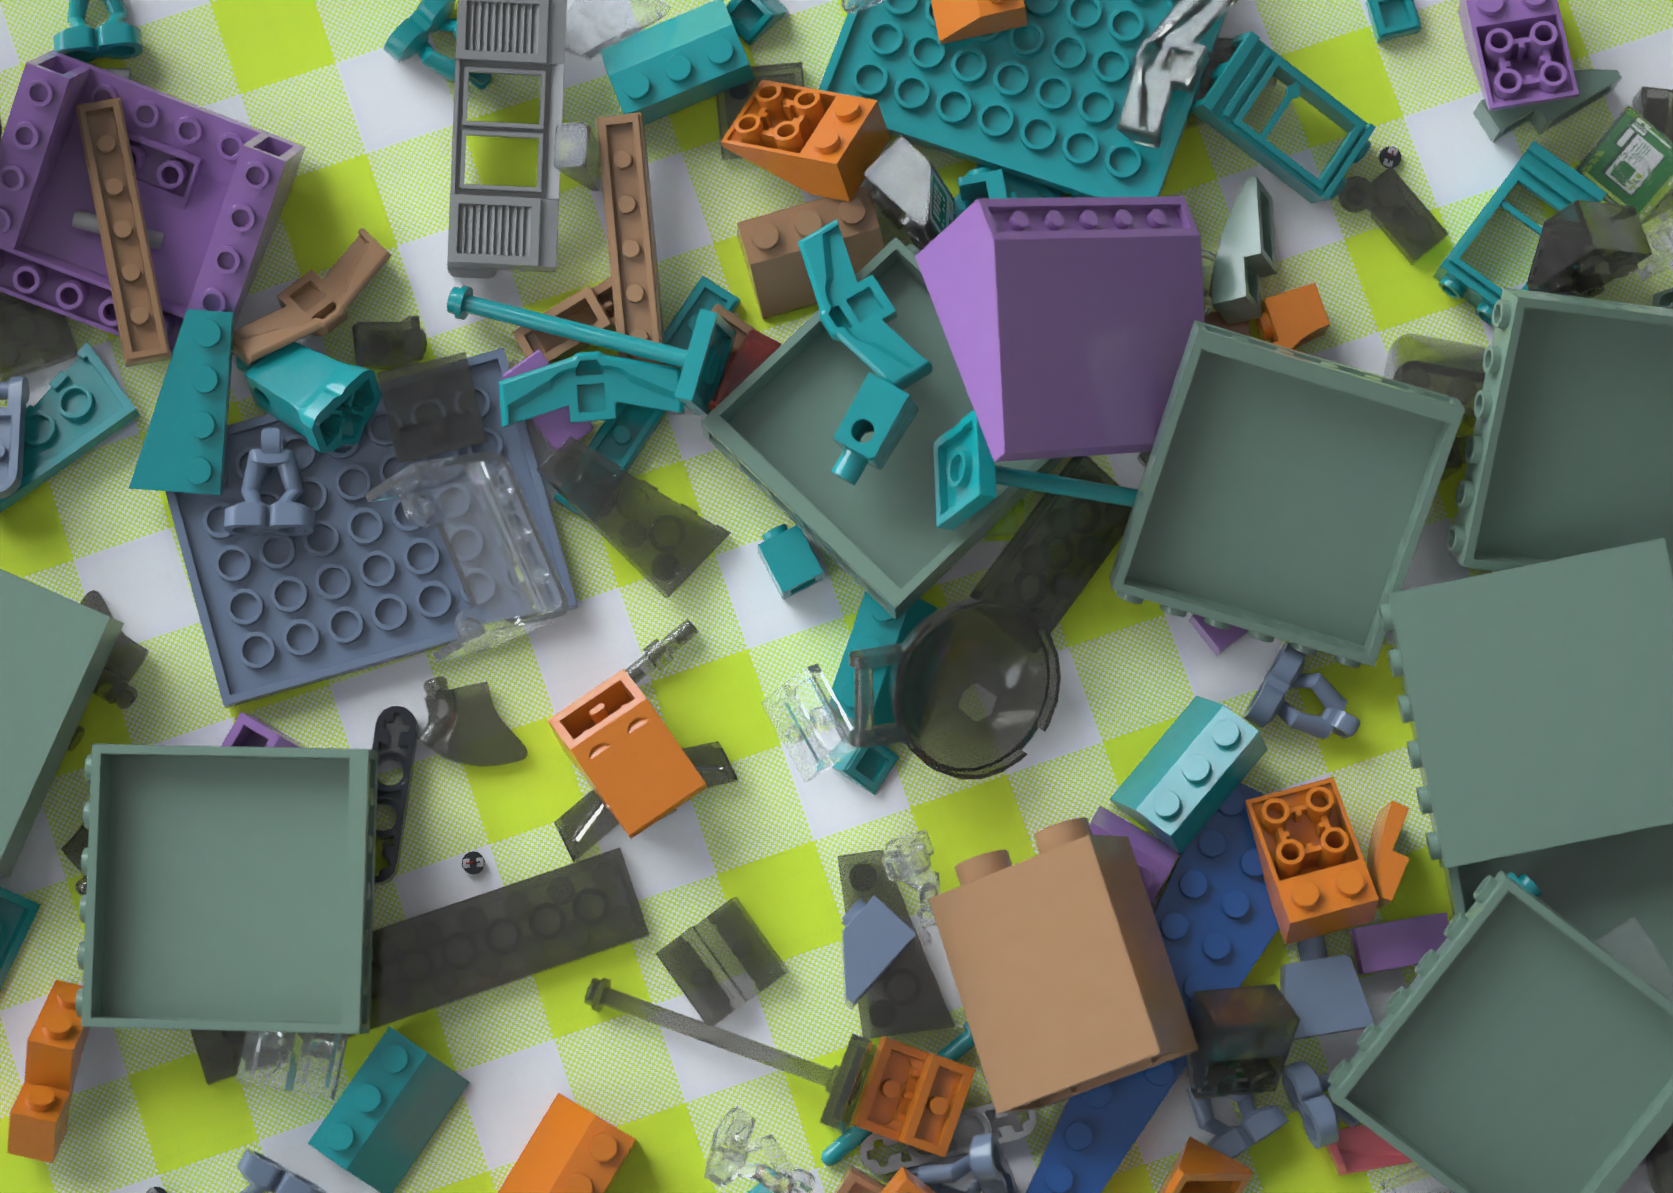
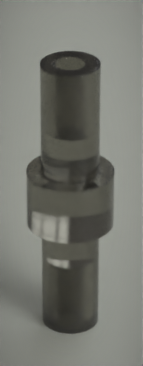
(660, 653)

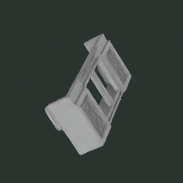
(495, 223)

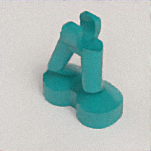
(413, 36)
(108, 40)

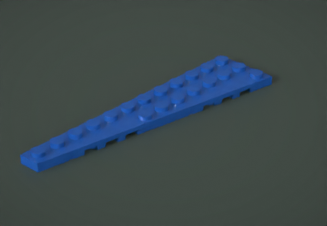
(1214, 931)

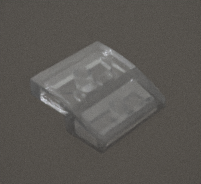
(810, 722)
(293, 1061)

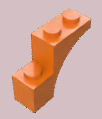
(1293, 317)
(52, 1062)

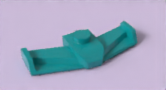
(858, 310)
(590, 388)

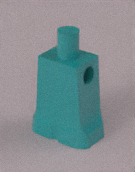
(314, 394)

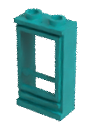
(1236, 90)
(1546, 179)

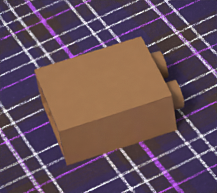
(1061, 968)

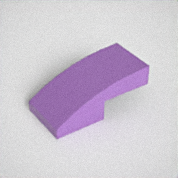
(1397, 942)

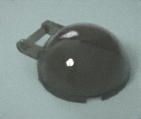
(962, 688)

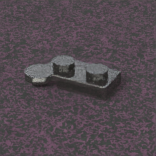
(1395, 211)

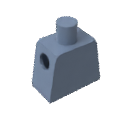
(1324, 991)

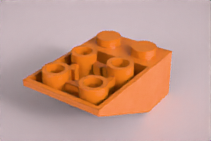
(809, 137)
(626, 753)
(1311, 861)

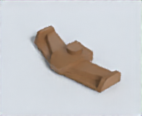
(313, 303)

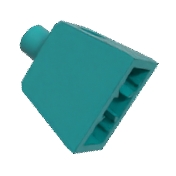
(876, 409)

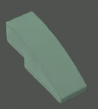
(1591, 86)
(1245, 255)

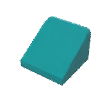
(754, 17)
(867, 766)

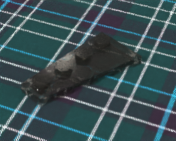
(645, 526)
(907, 993)

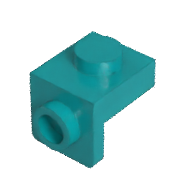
(982, 183)

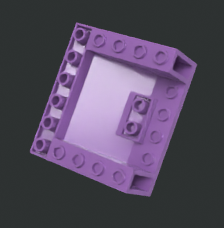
(198, 179)
(1067, 317)

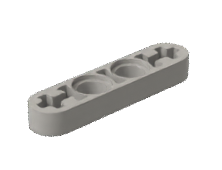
(956, 1147)

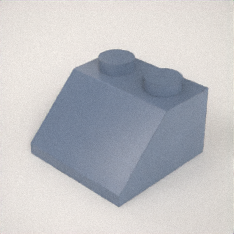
(870, 946)

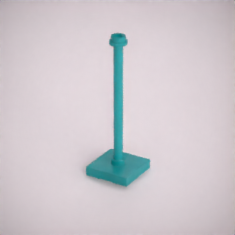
(701, 364)
(969, 477)

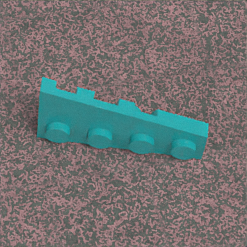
(190, 419)
(71, 420)

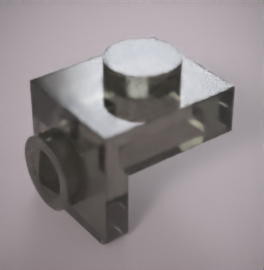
(389, 343)

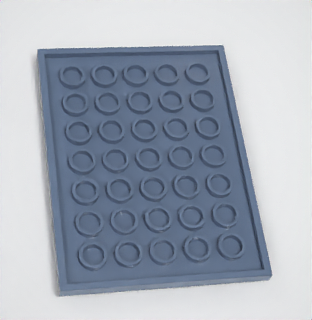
(358, 586)

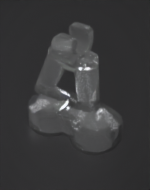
(909, 862)
(730, 1152)

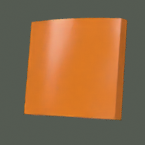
(1382, 863)
(913, 1096)

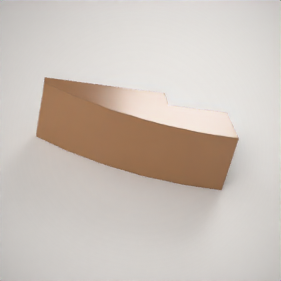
(588, 306)

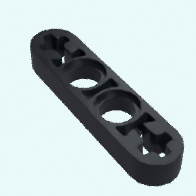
(398, 794)

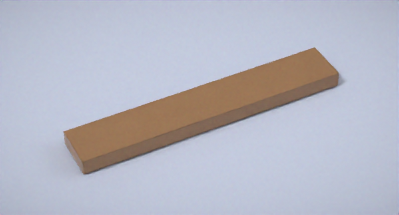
(630, 228)
(123, 232)

